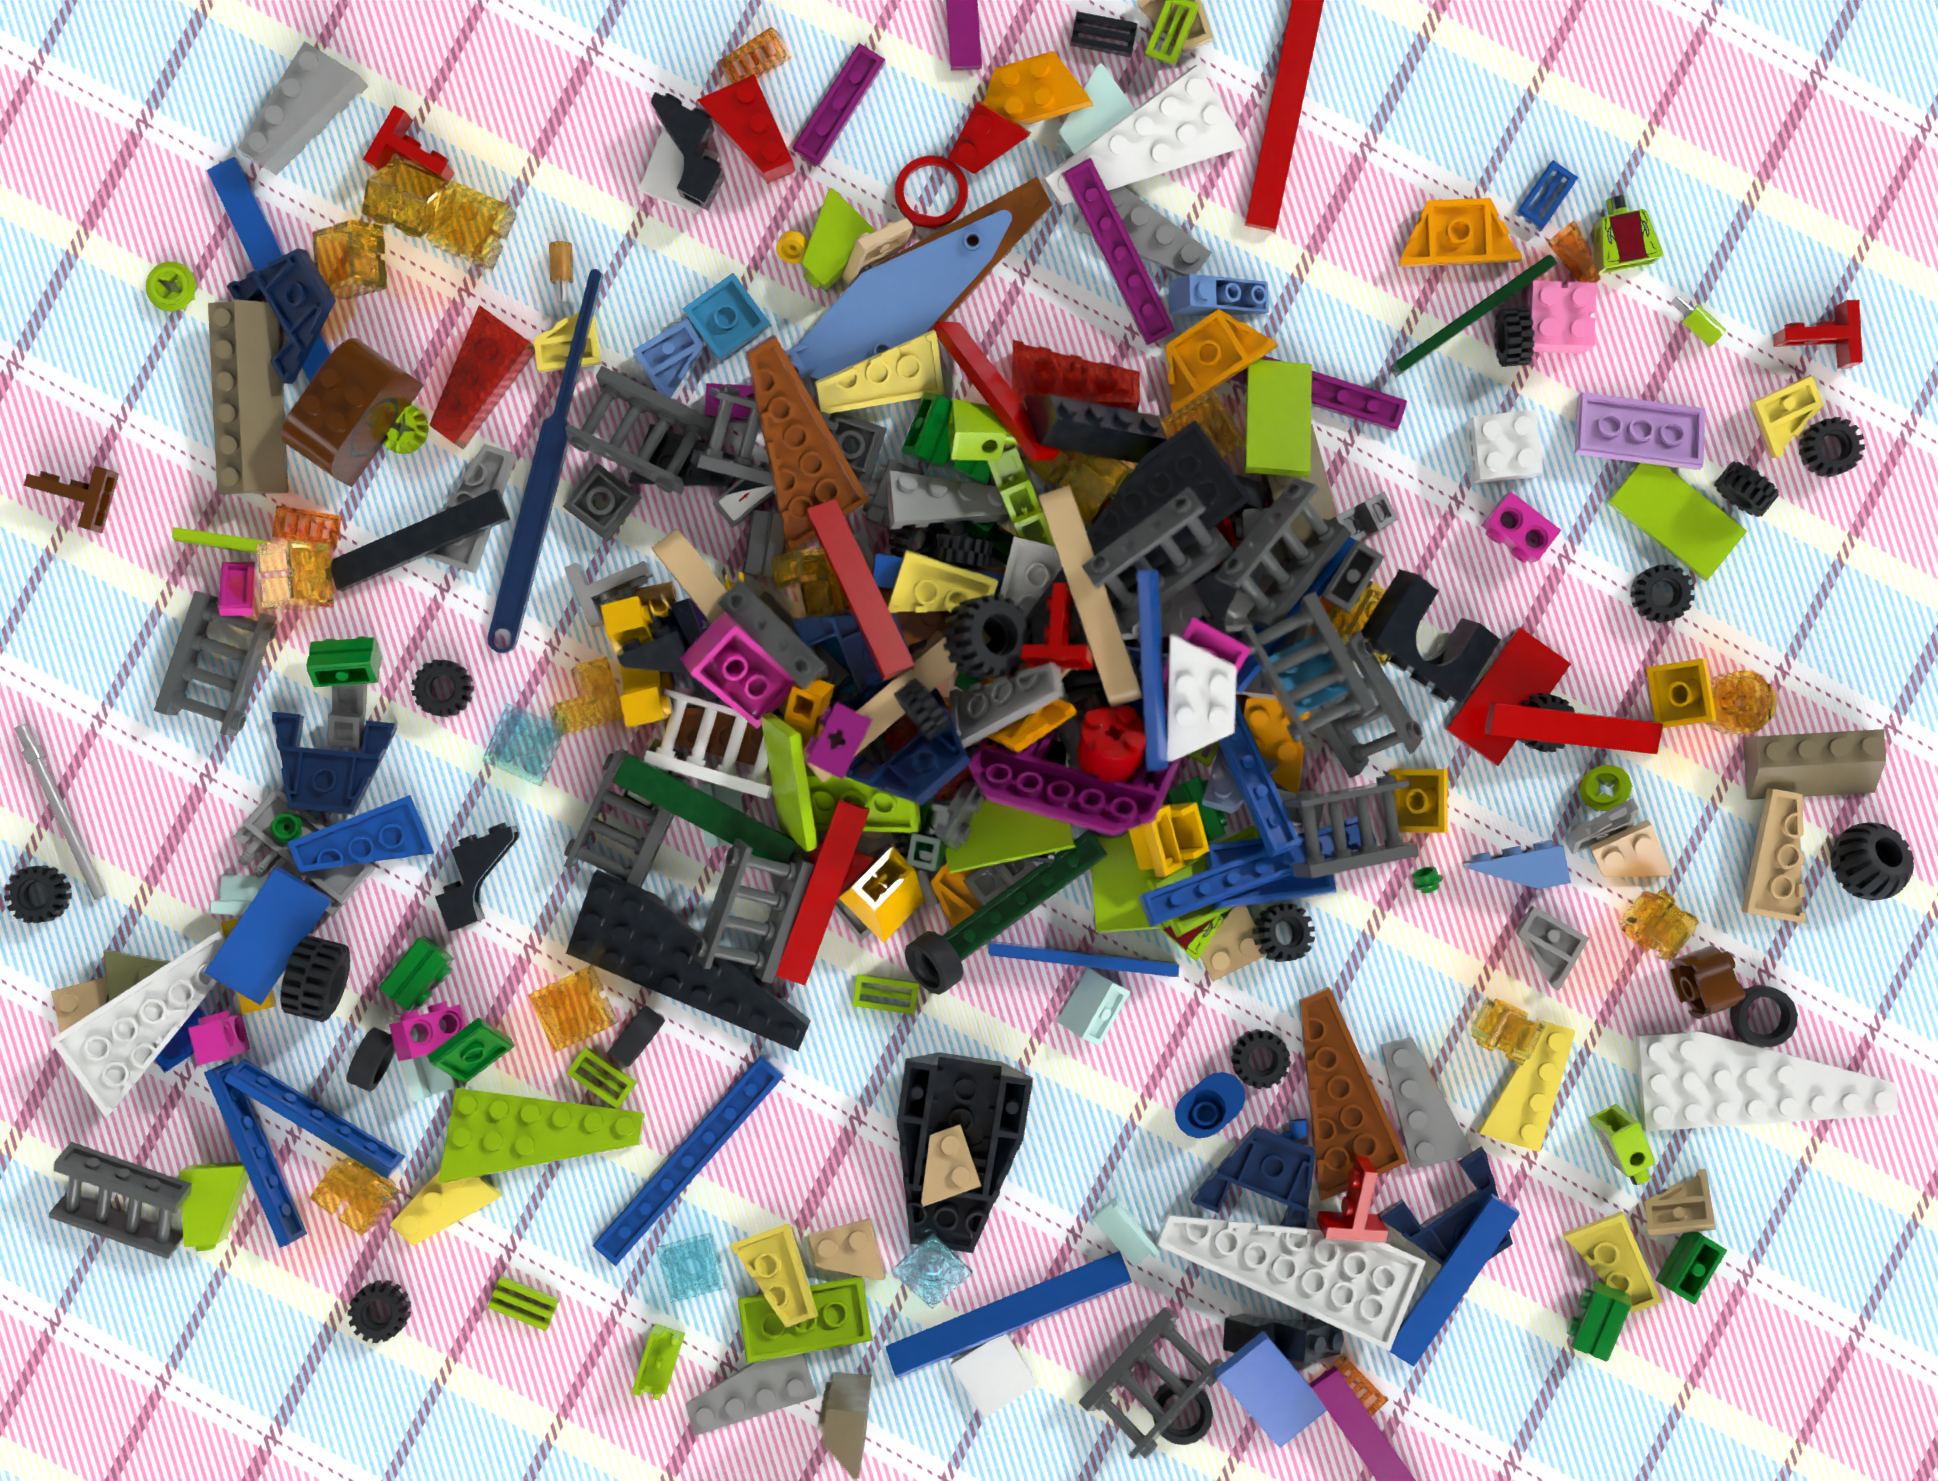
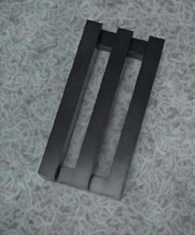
(1106, 22)

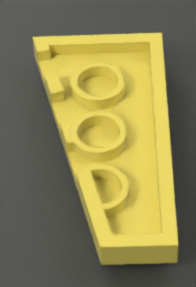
(885, 378)
(1530, 1093)

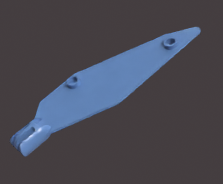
(897, 299)

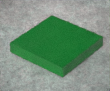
(471, 1050)

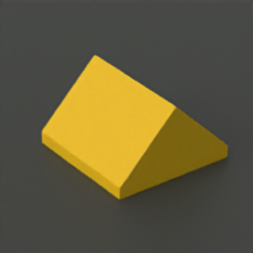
(1681, 693)
(1424, 803)

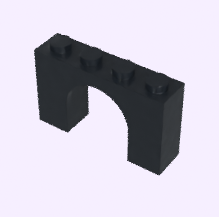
(1394, 631)

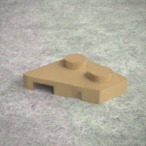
(1231, 945)

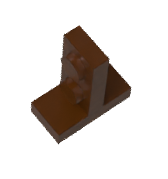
(95, 496)

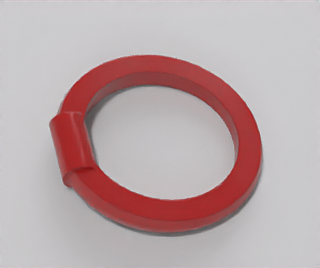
(925, 220)

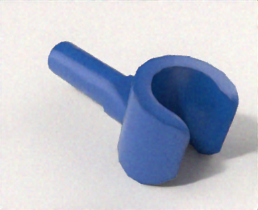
(1298, 1129)

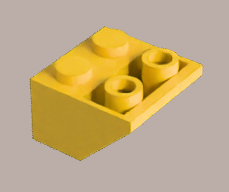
(885, 894)

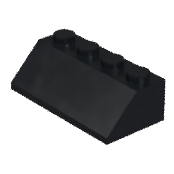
(1093, 428)

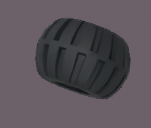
(1872, 861)

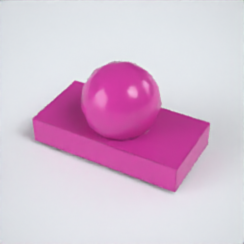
(237, 589)

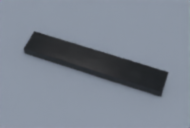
(419, 540)

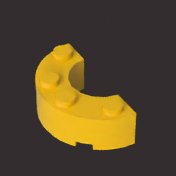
(643, 689)

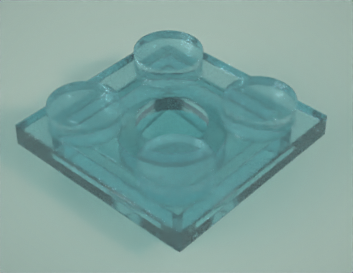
(682, 1284)
(929, 1286)

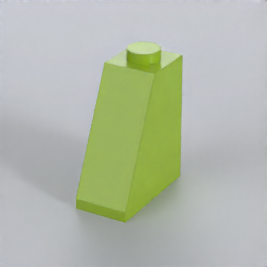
(832, 241)
(212, 1202)

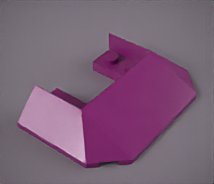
(1066, 793)

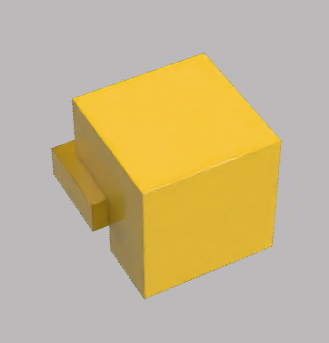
(1170, 839)

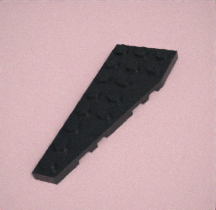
(1160, 476)
(648, 944)

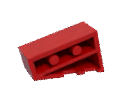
(750, 127)

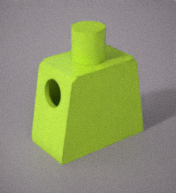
(976, 432)

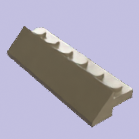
(247, 398)

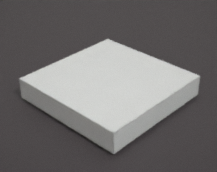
(666, 172)
(994, 1374)

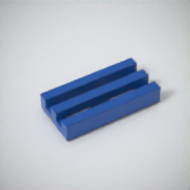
(1531, 217)

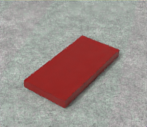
(1518, 671)

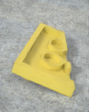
(935, 586)
(442, 1206)
(1616, 1258)
(778, 1270)

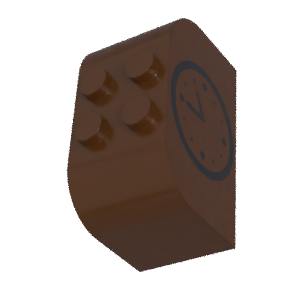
(349, 410)

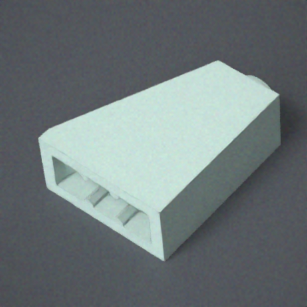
(1088, 123)

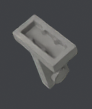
(605, 588)

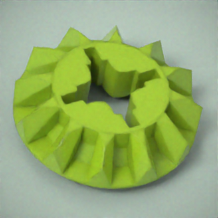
(170, 272)
(409, 441)
(1608, 776)

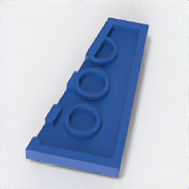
(373, 836)

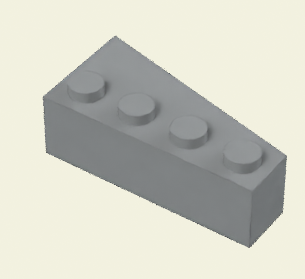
(300, 107)

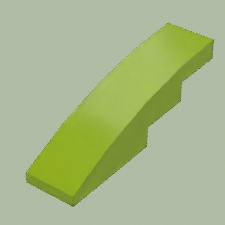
(1020, 497)

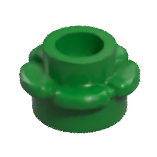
(281, 821)
(1426, 879)

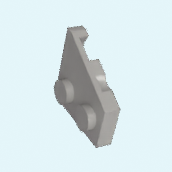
(1603, 826)

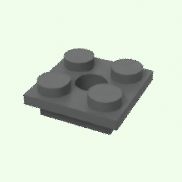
(870, 439)
(621, 504)

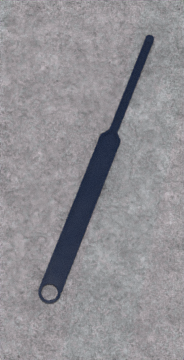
(541, 486)

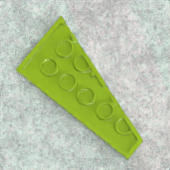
(517, 1132)

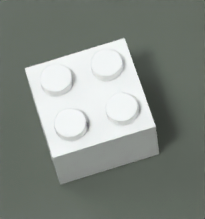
(1503, 446)

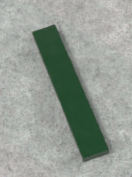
(1473, 315)
(702, 809)
(1025, 896)

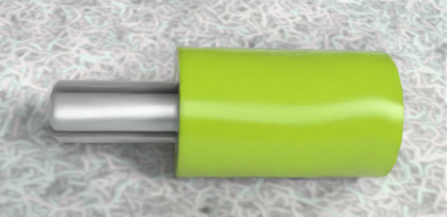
(1699, 321)

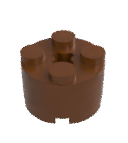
(1706, 981)

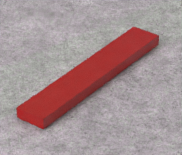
(992, 388)
(860, 589)
(1573, 728)
(822, 891)

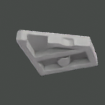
(1551, 945)

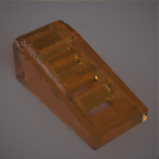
(760, 41)
(1573, 252)
(280, 520)
(1344, 1364)

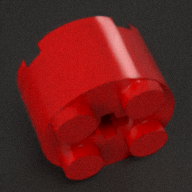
(1111, 743)

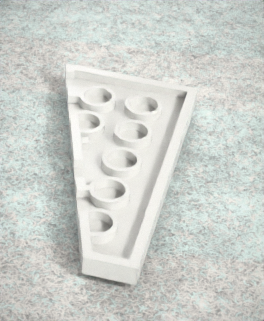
(1162, 134)
(127, 1034)

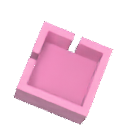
(1561, 315)

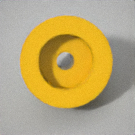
(792, 247)

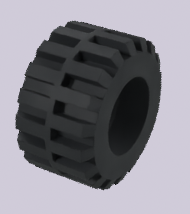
(966, 640)
(315, 978)

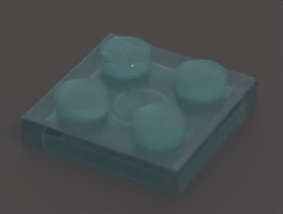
(523, 745)

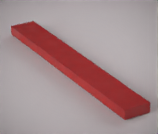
(1284, 114)

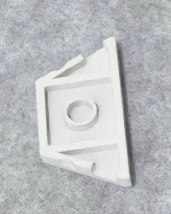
(1199, 698)

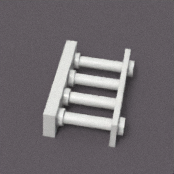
(695, 765)

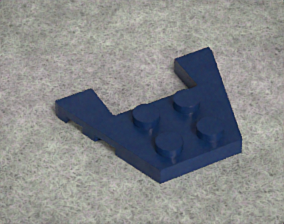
(298, 300)
(854, 650)
(918, 766)
(328, 778)
(1268, 1166)
(1443, 1231)

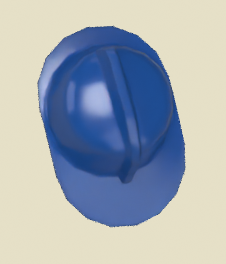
(1210, 1105)

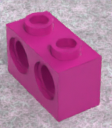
(1524, 520)
(428, 1030)
(219, 1037)

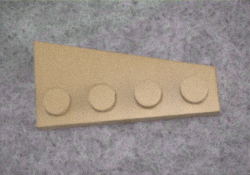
(1775, 871)

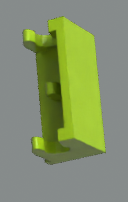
(658, 1361)

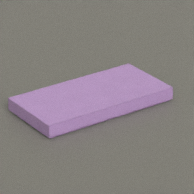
(1640, 431)

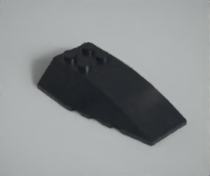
(992, 1109)

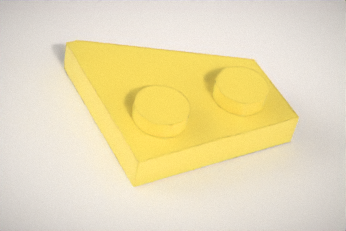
(554, 346)
(1786, 412)

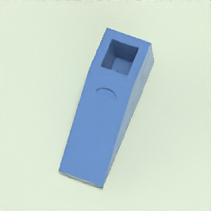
(1205, 294)
(1535, 868)

